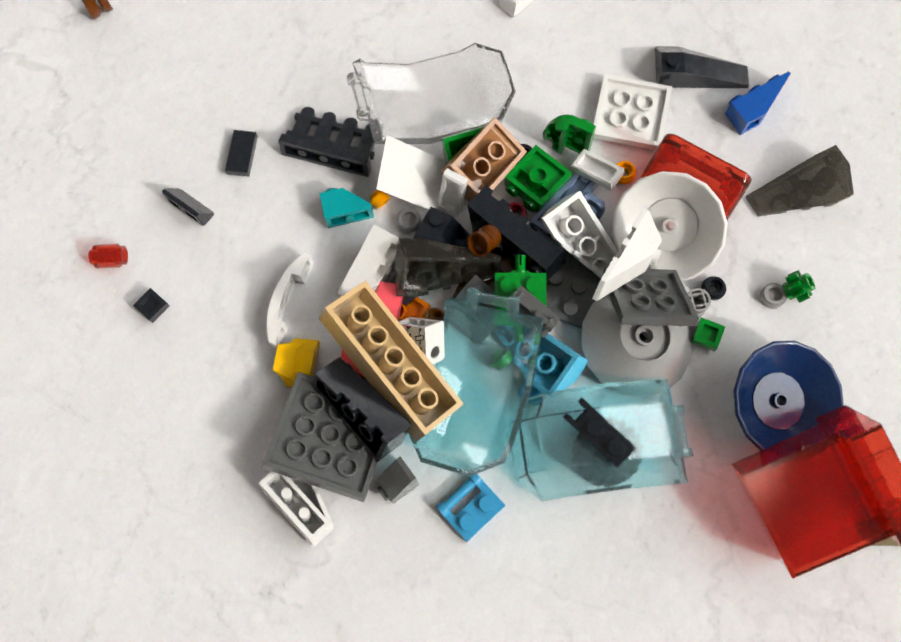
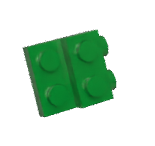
(536, 179)

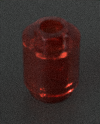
(108, 255)

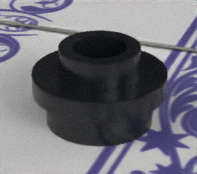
(716, 282)

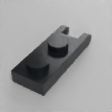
(601, 434)

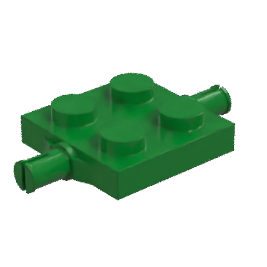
(509, 282)

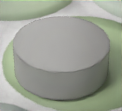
(409, 220)
(773, 296)

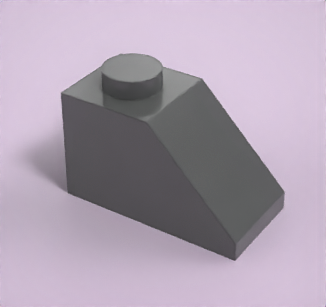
(396, 481)

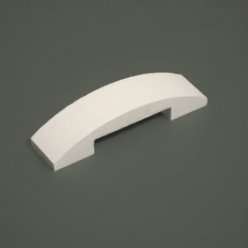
(296, 272)

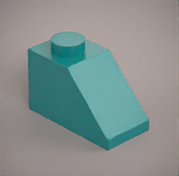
(344, 207)

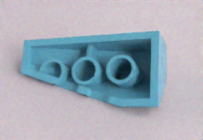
(556, 365)

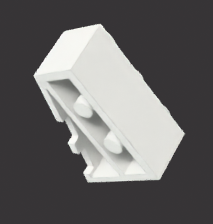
(300, 505)

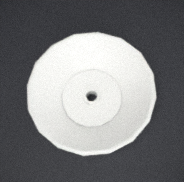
(692, 208)

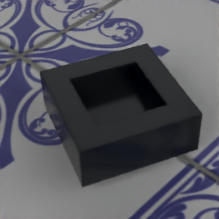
(151, 305)

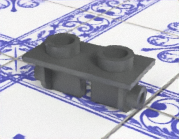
(532, 306)

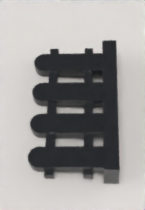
(321, 150)

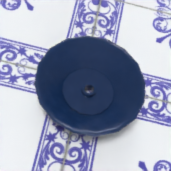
(796, 376)

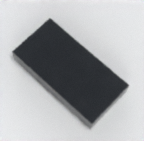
(241, 153)

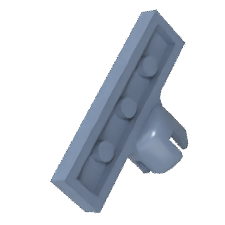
(575, 184)

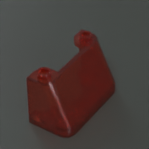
(682, 156)

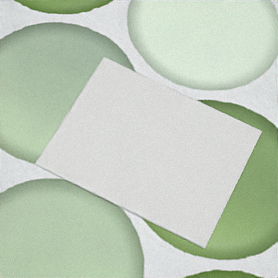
(410, 174)

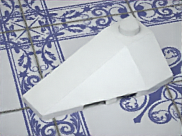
(580, 232)

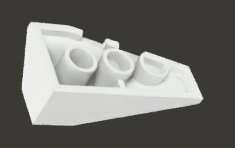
(633, 256)

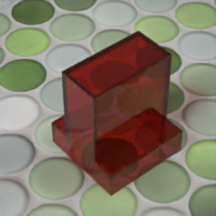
(826, 490)

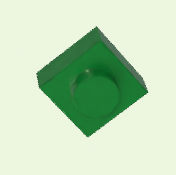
(708, 334)

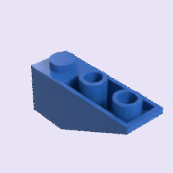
(750, 109)

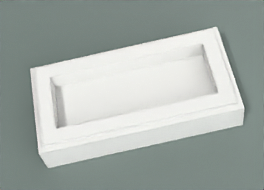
(597, 169)
(452, 191)

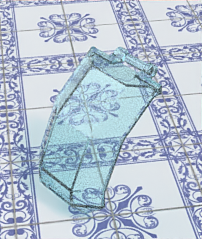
(492, 371)
(560, 463)

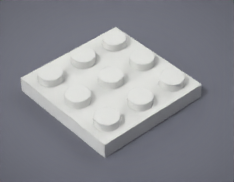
(632, 112)

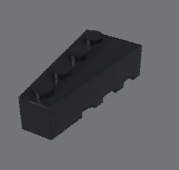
(517, 234)
(361, 408)

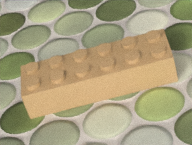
(390, 359)

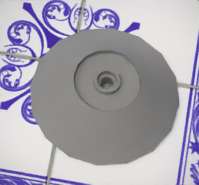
(619, 354)

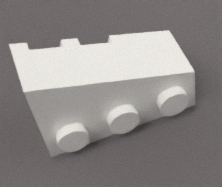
(374, 261)

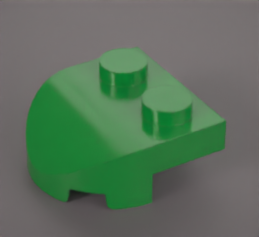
(569, 133)

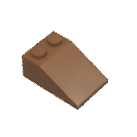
(486, 158)

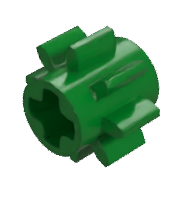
(798, 286)

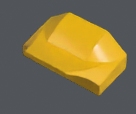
(296, 357)

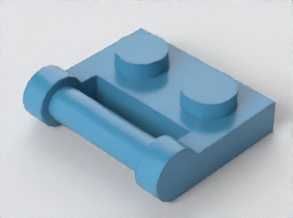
(474, 514)

